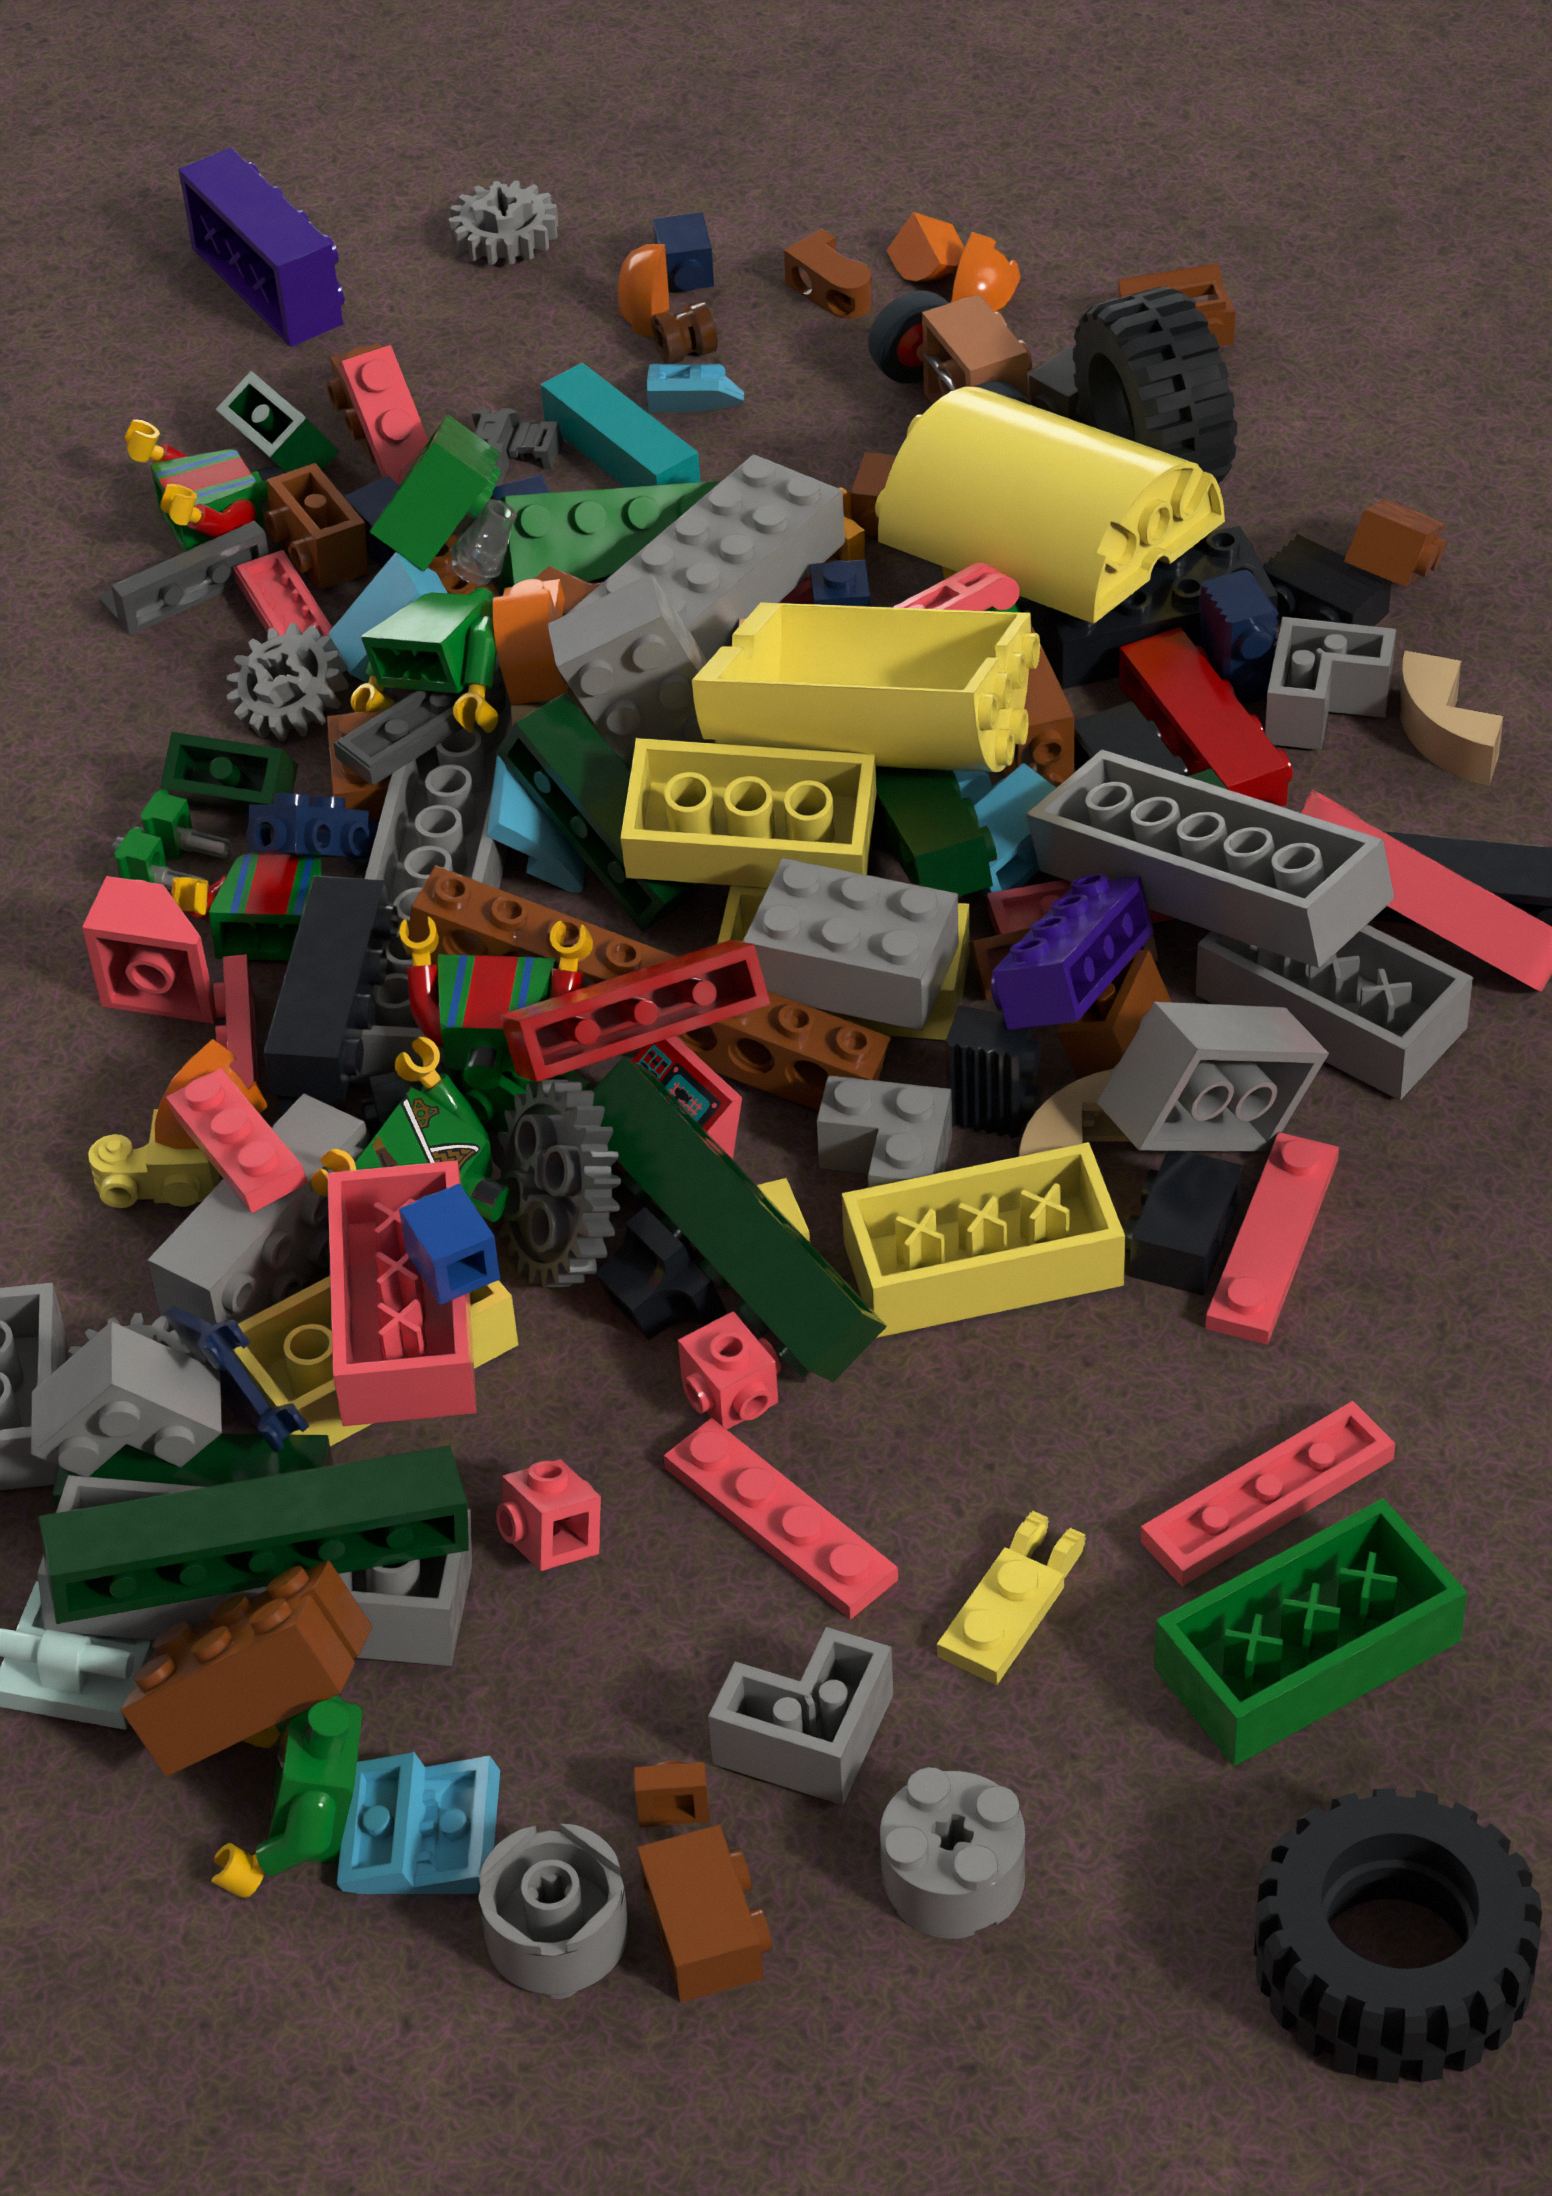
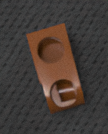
(828, 277)

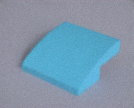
(523, 825)
(419, 1826)

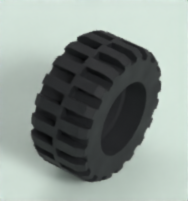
(1156, 377)
(1382, 2013)

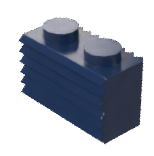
(1239, 632)

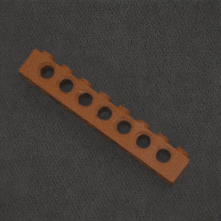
(773, 1048)

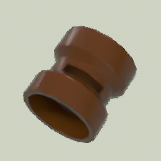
(684, 333)

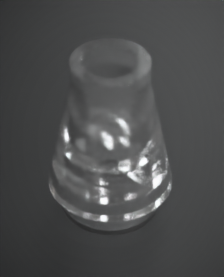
(483, 546)

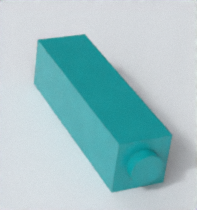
(616, 431)

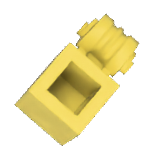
(150, 1172)

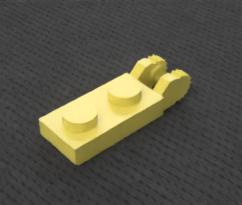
(1009, 1602)

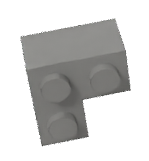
(1322, 671)
(884, 1129)
(122, 1394)
(808, 1730)

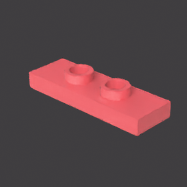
(279, 594)

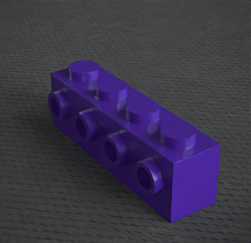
(1072, 952)

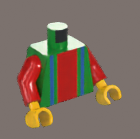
(201, 492)
(253, 906)
(465, 994)

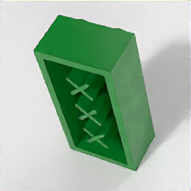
(1309, 1631)

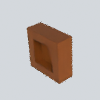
(671, 1793)

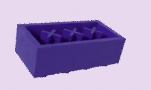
(262, 246)

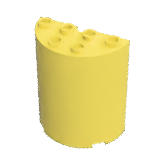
(1042, 501)
(874, 681)

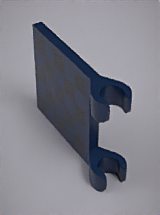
(213, 1347)

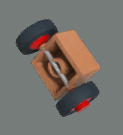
(949, 346)

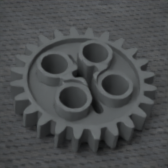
(557, 1182)

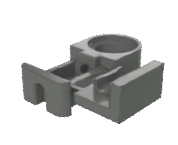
(514, 438)

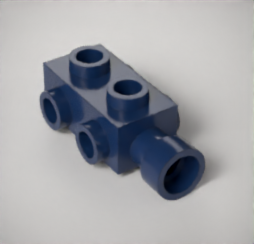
(311, 830)

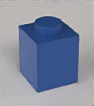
(449, 1243)

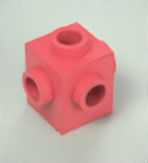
(728, 1371)
(550, 1514)

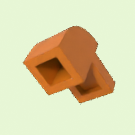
(525, 640)

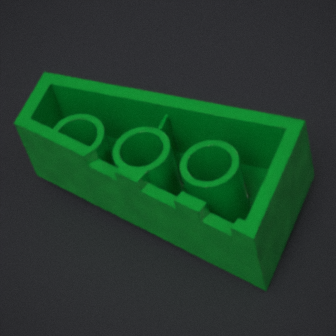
(443, 484)
(590, 529)

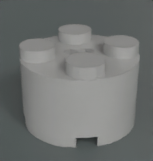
(952, 1852)
(553, 1909)

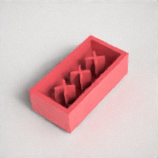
(390, 1337)

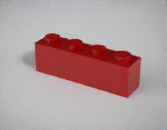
(1202, 716)
(634, 1010)

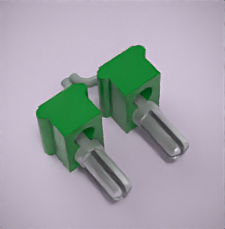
(164, 833)

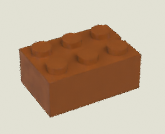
(246, 1666)

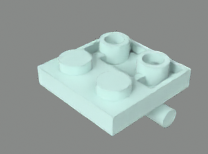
(68, 1672)

